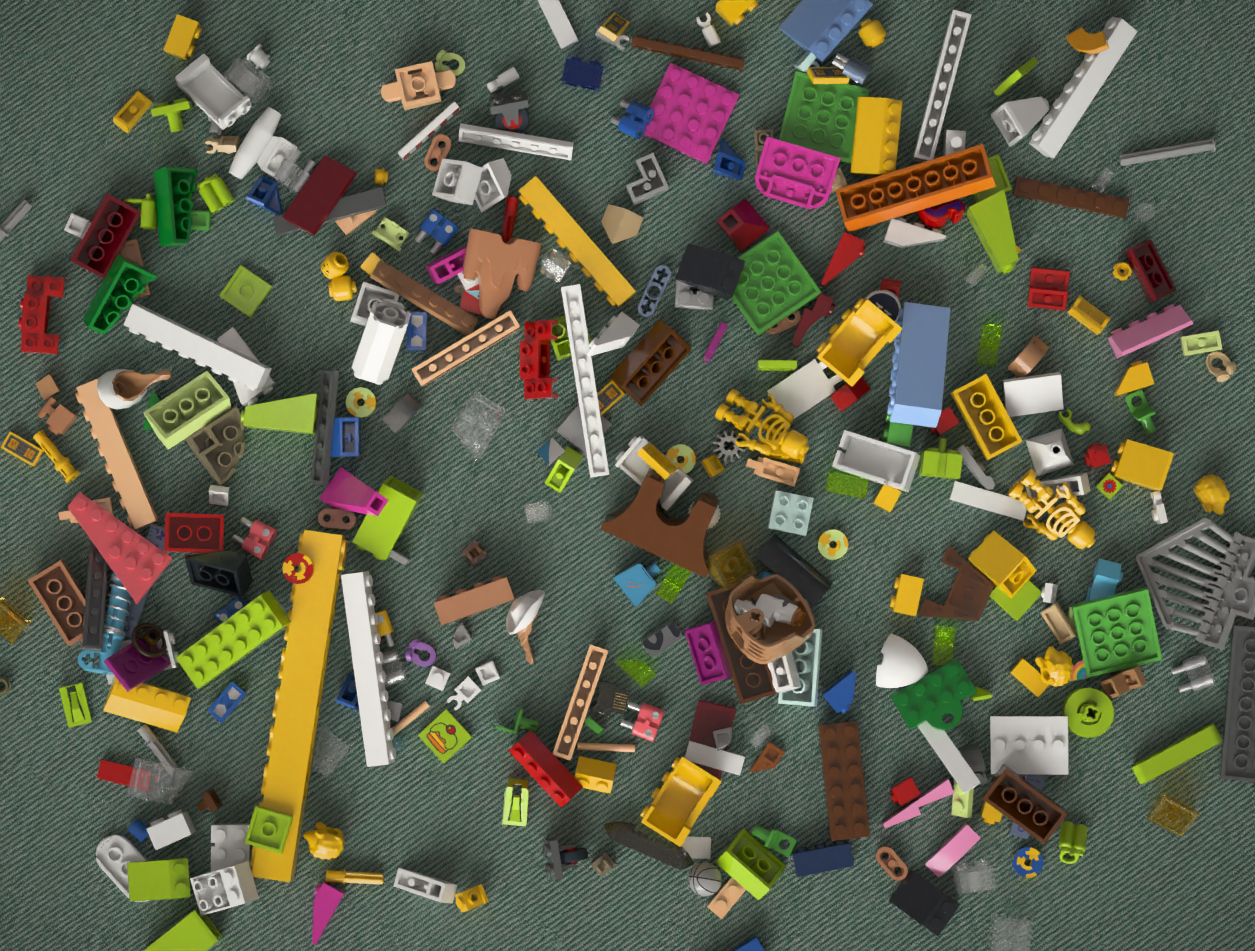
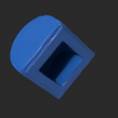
(139, 830)

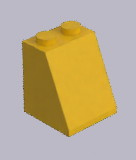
(1142, 464)
(1002, 564)

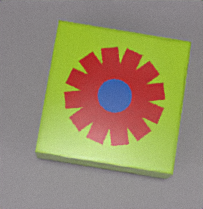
(1109, 486)

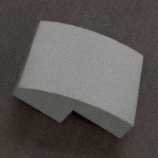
(572, 429)

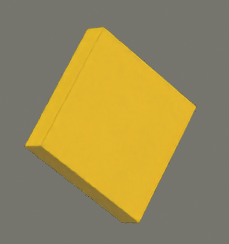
(657, 460)

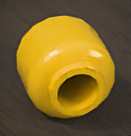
(872, 33)
(334, 265)
(342, 288)

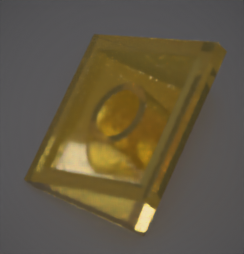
(730, 565)
(11, 622)
(1172, 815)

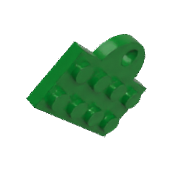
(935, 697)

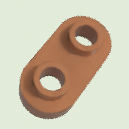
(437, 153)
(785, 324)
(337, 519)
(891, 863)

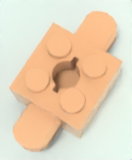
(418, 85)

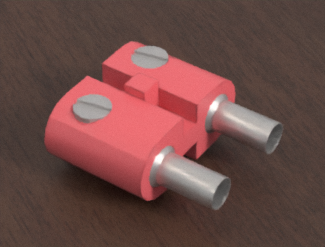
(259, 538)
(647, 721)

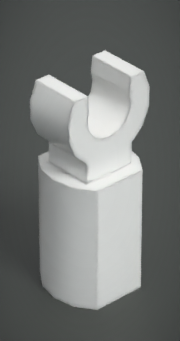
(709, 31)
(503, 80)

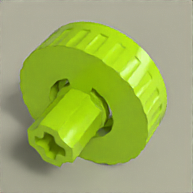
(1102, 712)

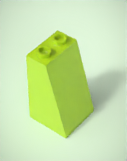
(994, 229)
(285, 415)
(382, 532)
(190, 934)

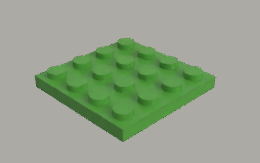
(822, 116)
(772, 284)
(1116, 632)

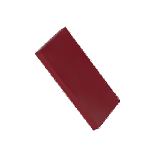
(319, 195)
(707, 719)

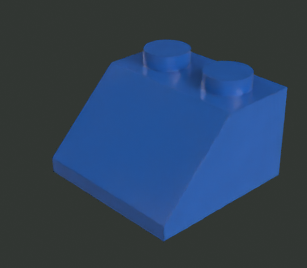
(841, 693)

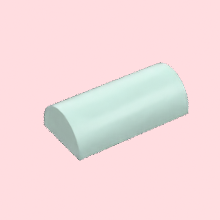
(808, 666)

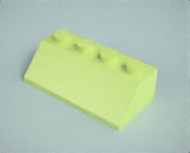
(188, 409)

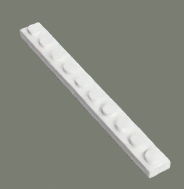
(585, 380)

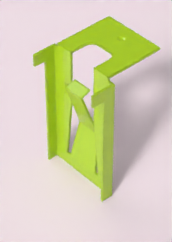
(77, 714)
(515, 812)

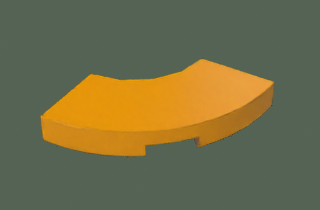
(1086, 42)

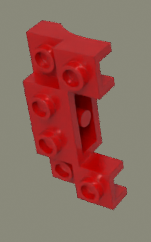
(36, 314)
(536, 359)

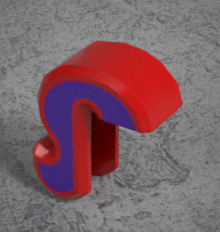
(939, 216)

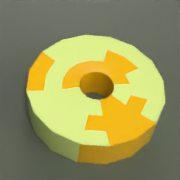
(352, 402)
(684, 451)
(841, 544)

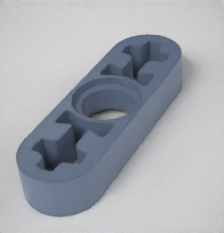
(664, 280)

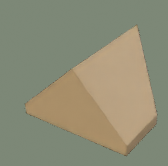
(620, 223)

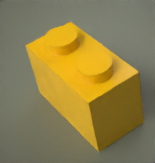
(183, 37)
(907, 594)
(595, 774)

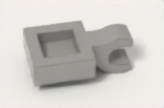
(616, 43)

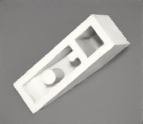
(1077, 482)
(425, 886)

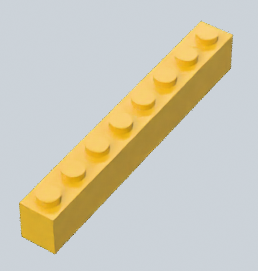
(578, 243)

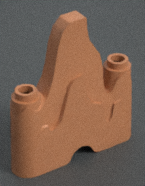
(497, 266)

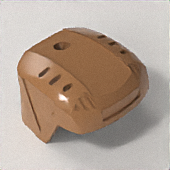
(770, 642)

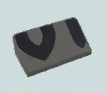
(662, 639)

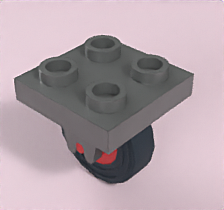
(510, 111)
(555, 858)

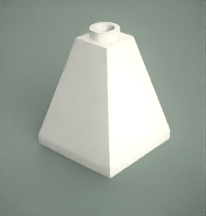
(1019, 117)
(1042, 452)

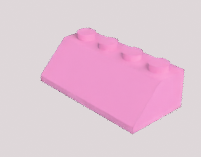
(1149, 331)

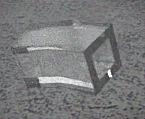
(1103, 180)
(976, 274)
(760, 735)

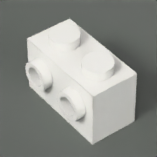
(784, 673)

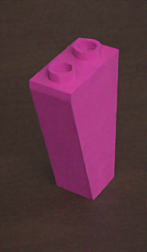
(352, 495)

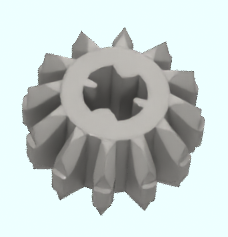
(728, 439)

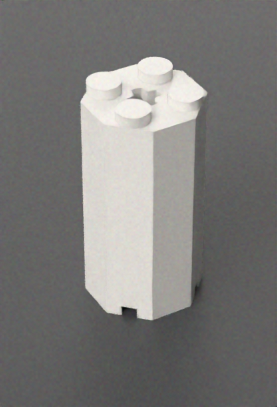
(380, 341)

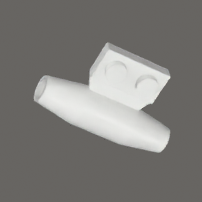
(262, 147)

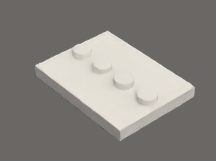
(1030, 744)

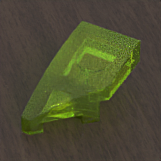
(637, 670)

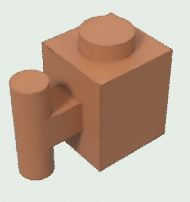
(60, 418)

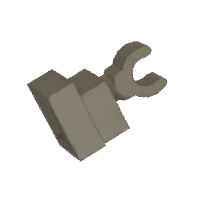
(603, 864)

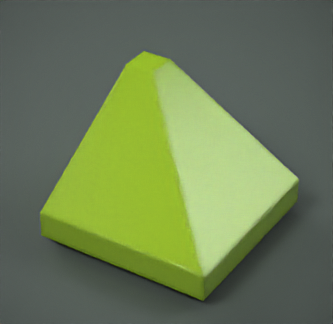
(981, 694)

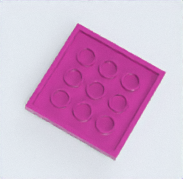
(690, 113)

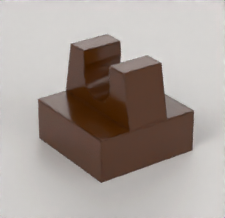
(474, 553)
(210, 800)

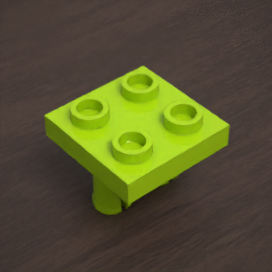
(173, 112)

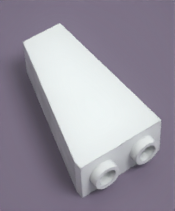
(234, 341)

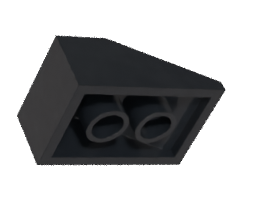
(710, 271)
(220, 571)
(924, 902)

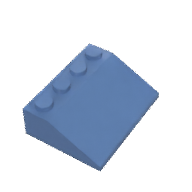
(824, 24)

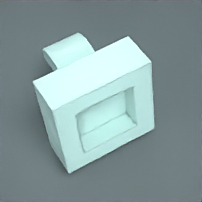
(805, 62)

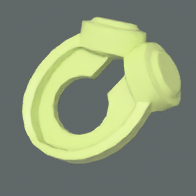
(444, 56)

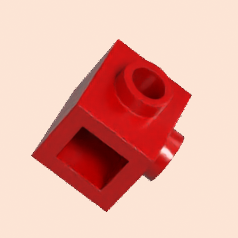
(1096, 455)

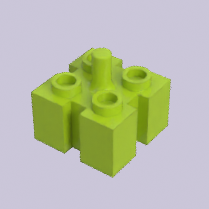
(940, 463)

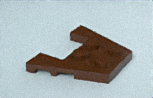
(967, 594)

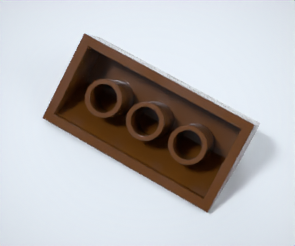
(650, 362)
(1024, 804)

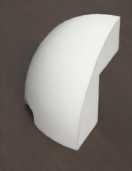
(900, 664)

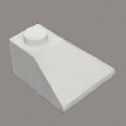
(493, 184)

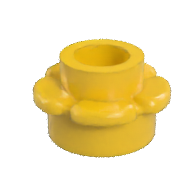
(380, 176)
(1127, 271)

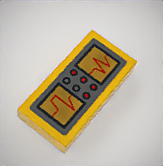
(614, 26)
(827, 75)
(609, 396)
(22, 449)

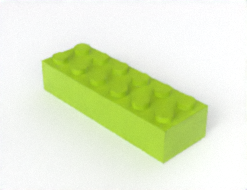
(233, 639)

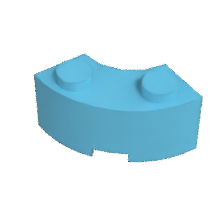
(1106, 577)

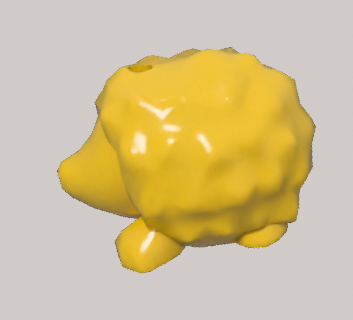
(1212, 493)
(1055, 667)
(325, 841)

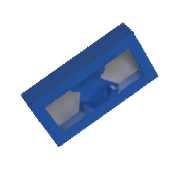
(417, 331)
(227, 702)

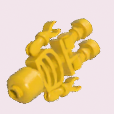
(791, 442)
(1078, 531)

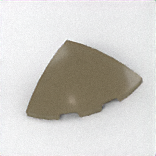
(220, 445)

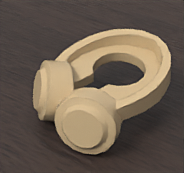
(1221, 376)

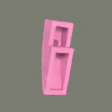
(952, 850)

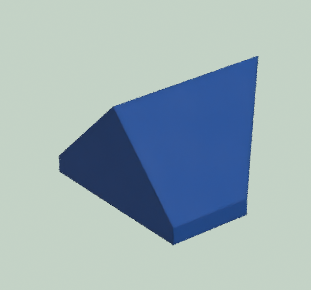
(728, 162)
(265, 195)
(348, 693)

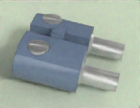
(852, 67)

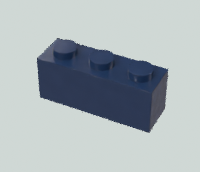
(822, 858)

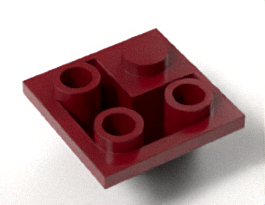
(742, 225)

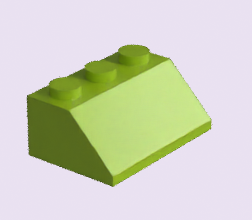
(750, 864)

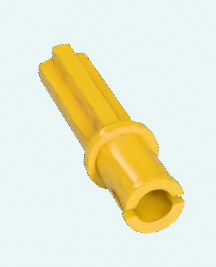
(354, 877)

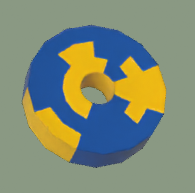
(1027, 853)

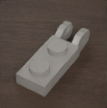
(976, 468)

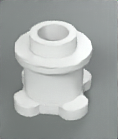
(258, 57)

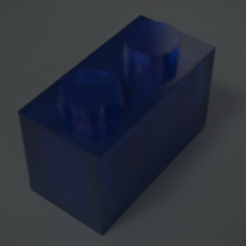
(583, 74)

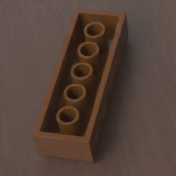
(749, 678)
(843, 780)

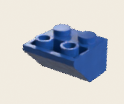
(346, 437)

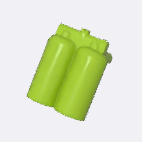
(215, 193)
(148, 211)
(1072, 841)

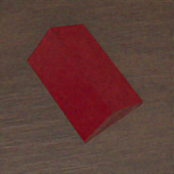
(1149, 271)

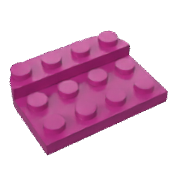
(795, 174)

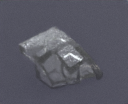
(477, 424)
(157, 781)

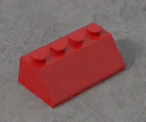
(545, 769)

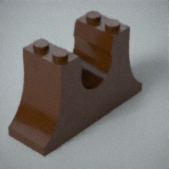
(670, 538)

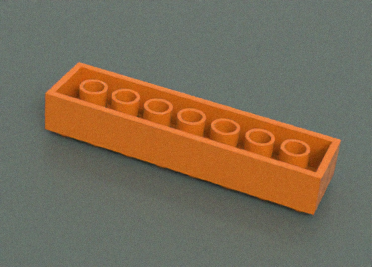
(915, 188)

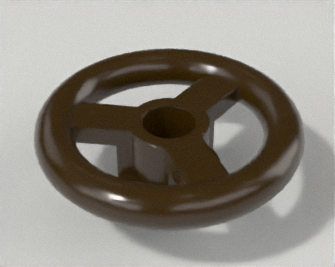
(150, 638)

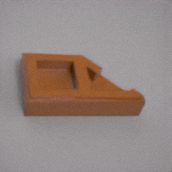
(768, 758)

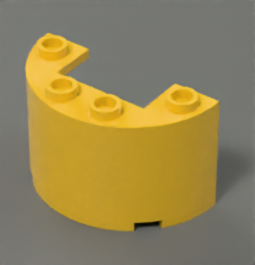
(857, 340)
(679, 800)

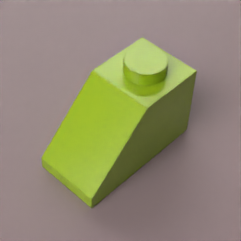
(563, 469)

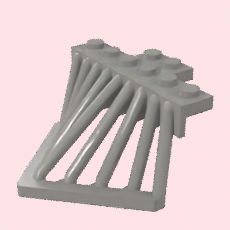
(1232, 592)

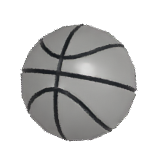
(704, 879)

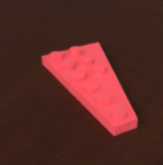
(126, 552)

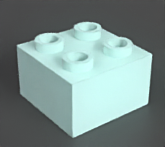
(790, 513)

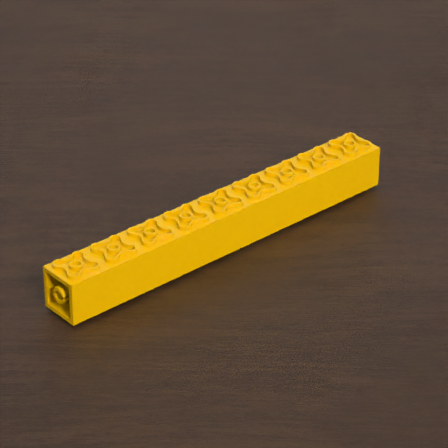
(299, 697)

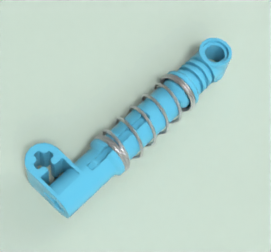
(113, 629)

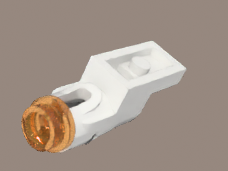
(773, 608)

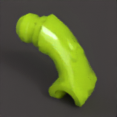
(1076, 428)

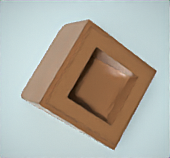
(48, 387)

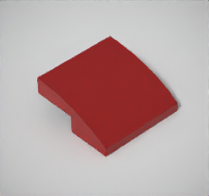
(1048, 288)

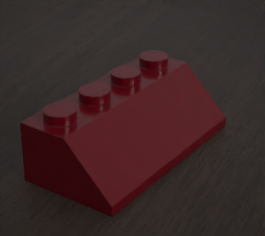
(104, 235)

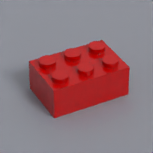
(193, 532)

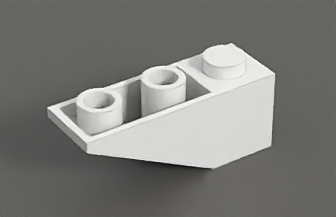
(906, 235)
(615, 336)

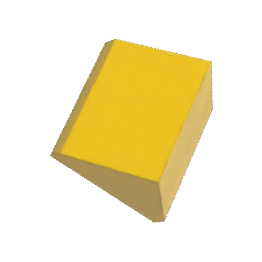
(712, 466)

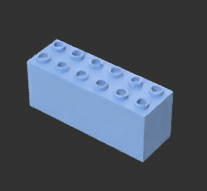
(919, 365)

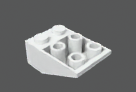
(224, 888)

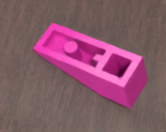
(446, 266)
(325, 904)

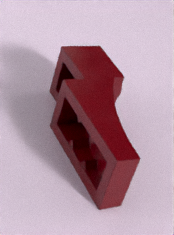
(822, 307)

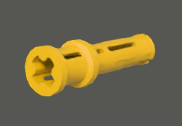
(61, 463)

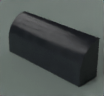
(794, 568)

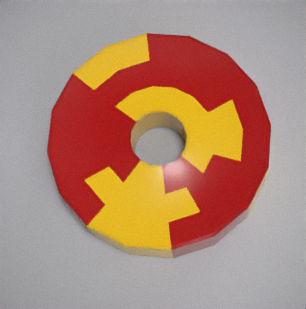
(289, 568)

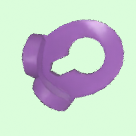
(411, 656)

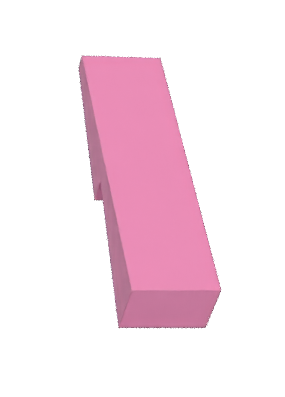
(911, 810)

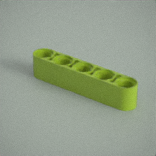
(1176, 753)

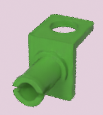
(1142, 412)
(519, 722)
(773, 839)

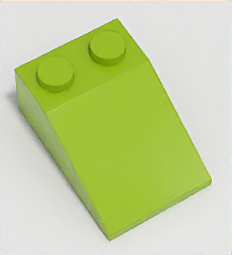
(158, 879)

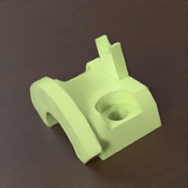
(391, 233)

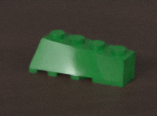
(174, 203)
(118, 290)

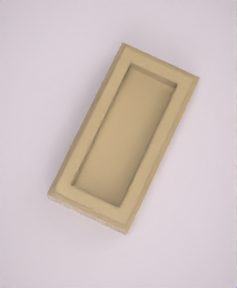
(1058, 623)

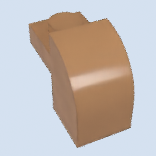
(1028, 357)
(1123, 681)

